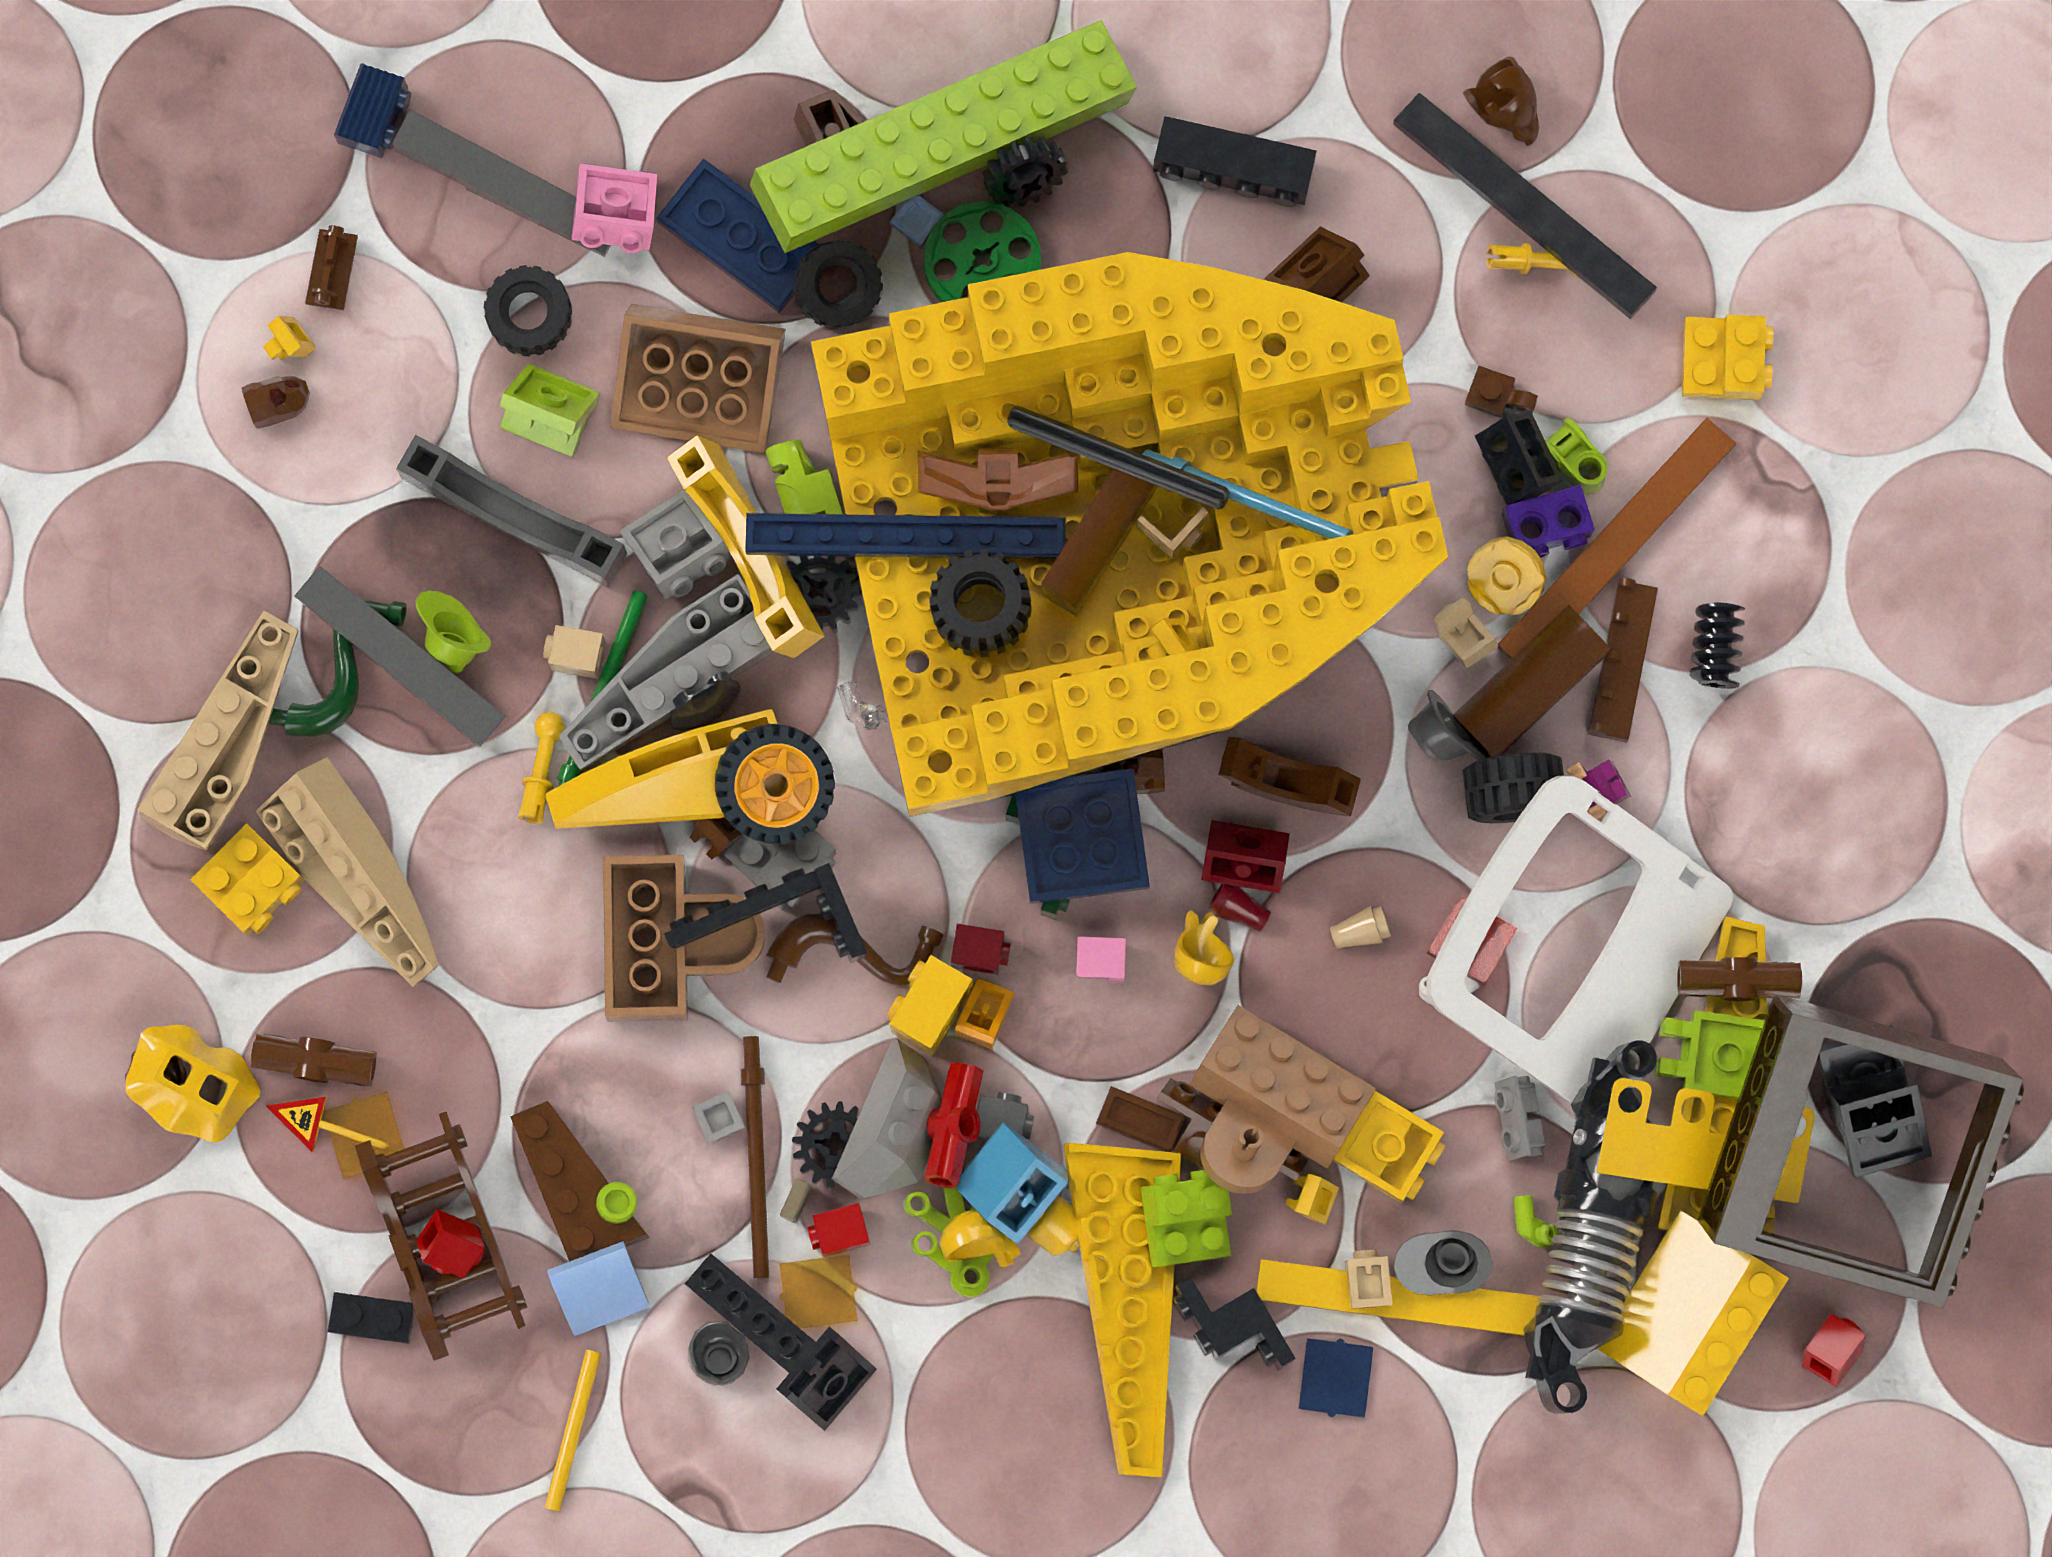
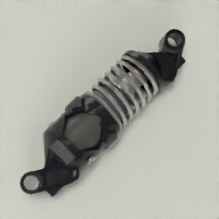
(1599, 1224)

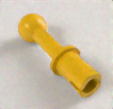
(1521, 258)
(547, 728)

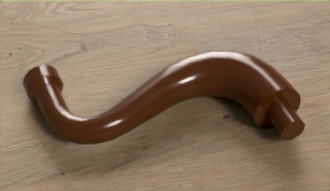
(812, 930)

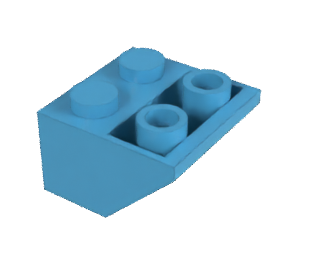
(1011, 1182)

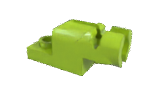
(798, 487)

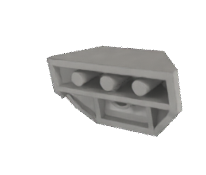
(891, 1132)

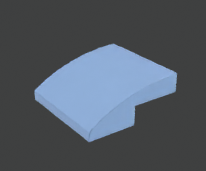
(598, 1288)

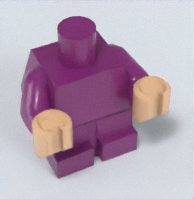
(1604, 779)

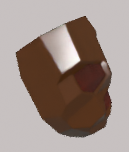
(275, 400)
(1147, 771)

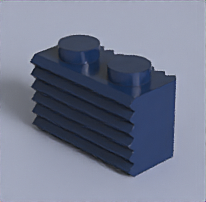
(372, 111)

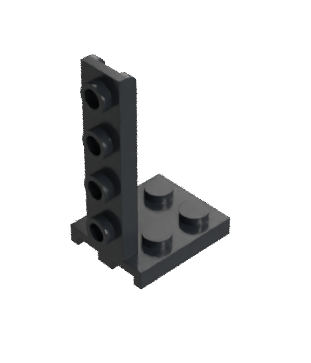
(760, 899)
(820, 1374)

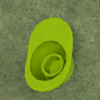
(450, 631)

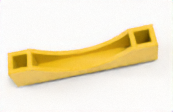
(773, 592)

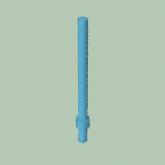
(1261, 502)

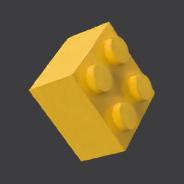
(930, 1004)

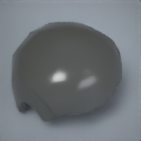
(718, 1353)

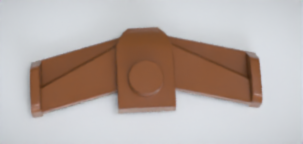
(997, 479)

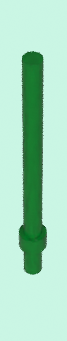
(612, 666)

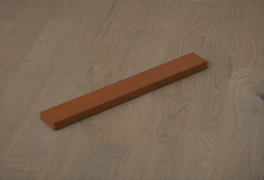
(1625, 533)

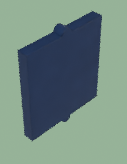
(1335, 1377)

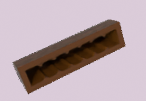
(1096, 540)
(1532, 682)

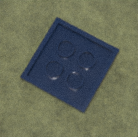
(1082, 837)

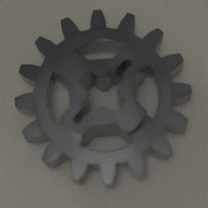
(1025, 172)
(831, 580)
(810, 1142)

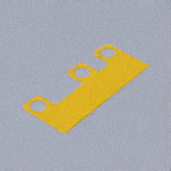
(1685, 1150)

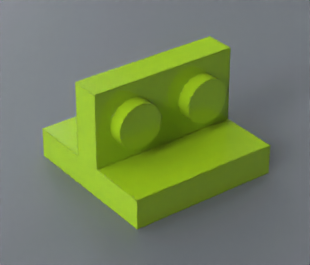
(547, 409)

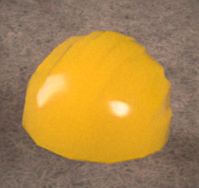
(1200, 953)
(973, 1237)

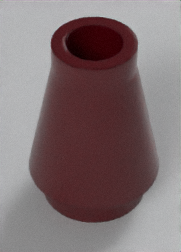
(1238, 906)

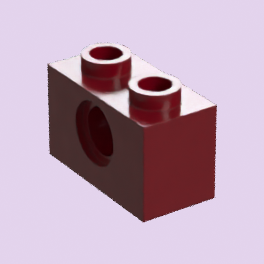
(1245, 856)

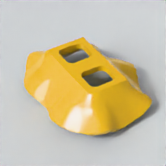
(181, 1107)

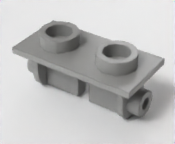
(1519, 1136)

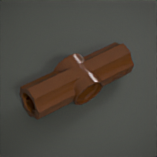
(1739, 979)
(313, 1059)

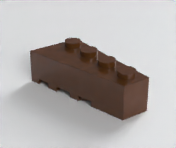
(569, 1184)

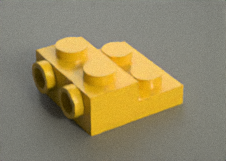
(1726, 357)
(248, 881)
(1390, 1148)

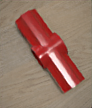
(953, 1125)

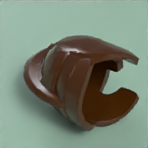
(1506, 100)

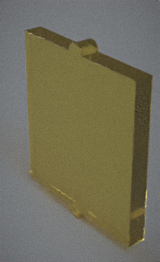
(366, 1116)
(818, 1291)

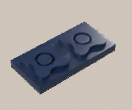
(733, 234)

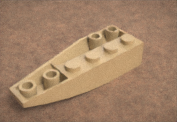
(223, 741)
(349, 865)

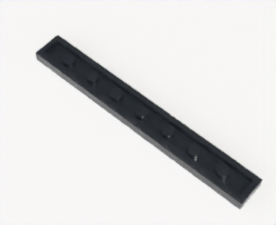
(1525, 205)

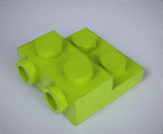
(1186, 1219)

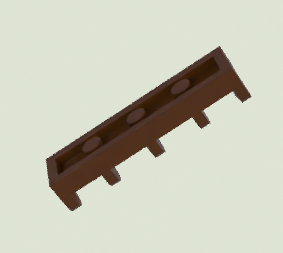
(1624, 664)

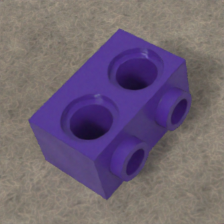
(1544, 513)

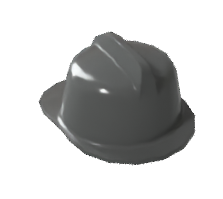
(1442, 734)
(1443, 1263)

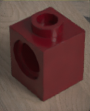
(979, 949)

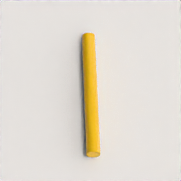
(572, 1430)

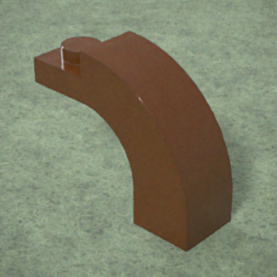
(1287, 780)

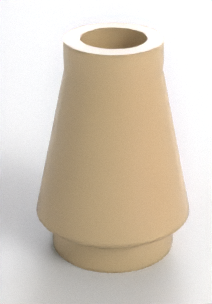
(1363, 928)

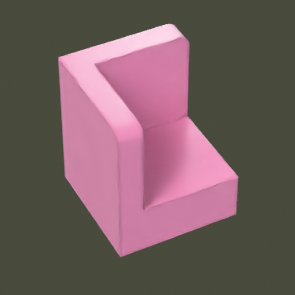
(1101, 958)

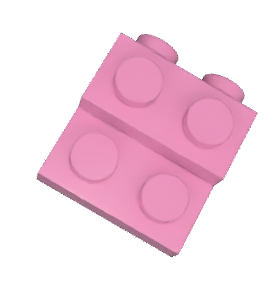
(614, 208)

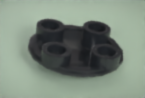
(704, 704)

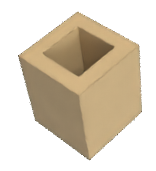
(575, 651)

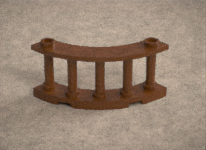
(406, 1249)

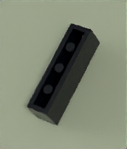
(1234, 161)

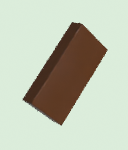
(1140, 1119)

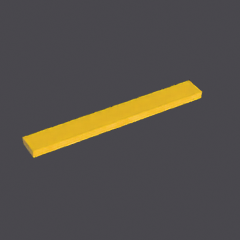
(1330, 1291)

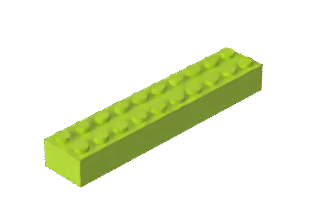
(941, 136)

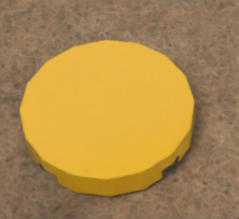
(1506, 576)

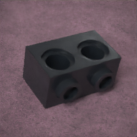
(1518, 457)

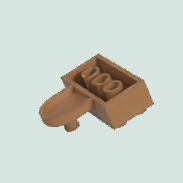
(641, 970)
(1272, 1101)

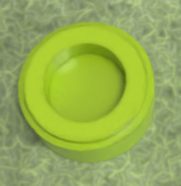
(616, 1202)

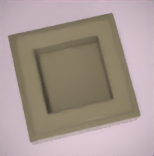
(795, 1201)

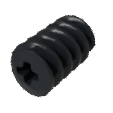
(1715, 645)

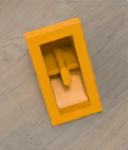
(984, 1014)

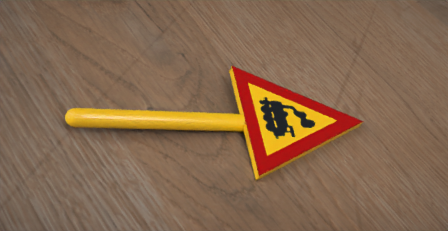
(305, 1119)

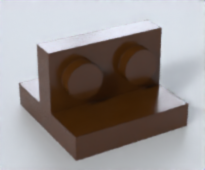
(1323, 266)

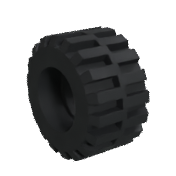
(976, 570)
(1505, 784)

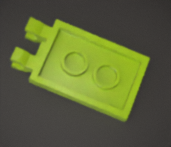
(1713, 1051)

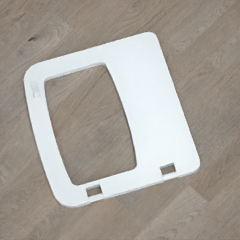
(1636, 970)

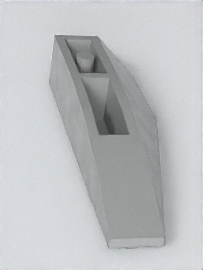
(683, 654)

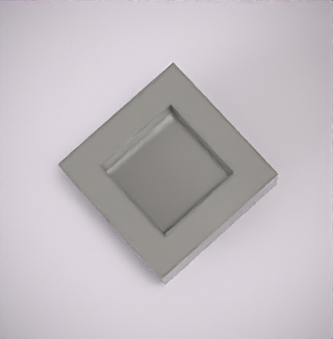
(718, 1117)

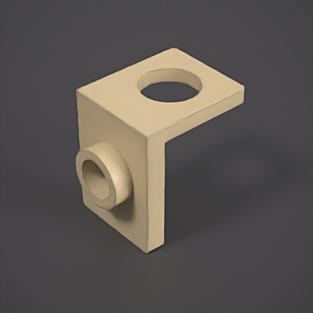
(1185, 538)

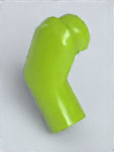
(1531, 1227)

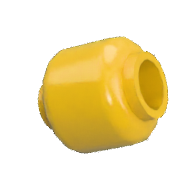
(1056, 1228)

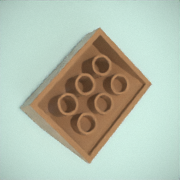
(697, 377)

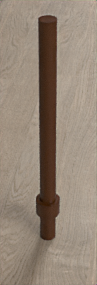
(752, 1078)

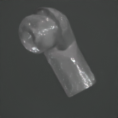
(858, 711)

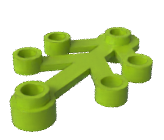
(939, 1222)

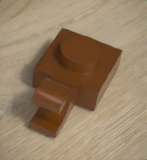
(1494, 392)

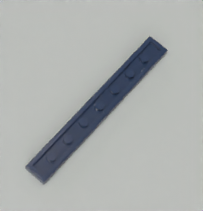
(903, 535)

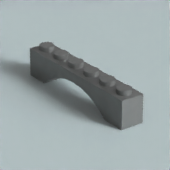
(509, 512)

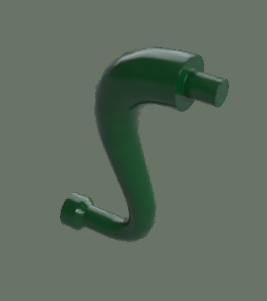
(339, 704)

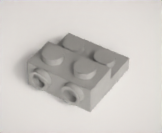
(676, 545)
(769, 862)

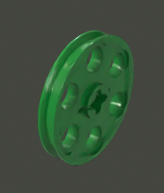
(981, 242)

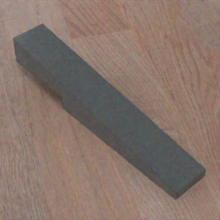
(488, 175)
(400, 656)

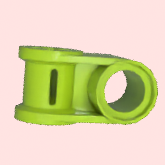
(1572, 451)

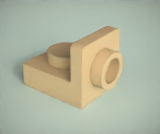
(1368, 1280)

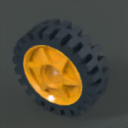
(792, 810)

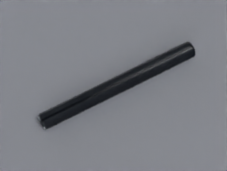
(1118, 457)

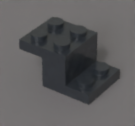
(1873, 1107)
(1232, 1325)

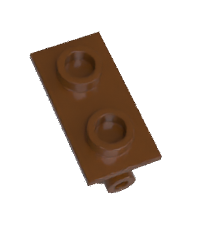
(331, 268)

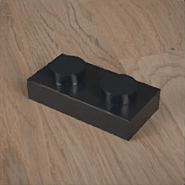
(371, 1317)

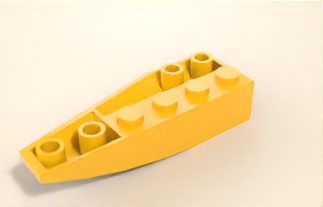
(656, 782)

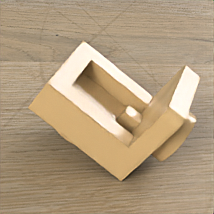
(1464, 633)

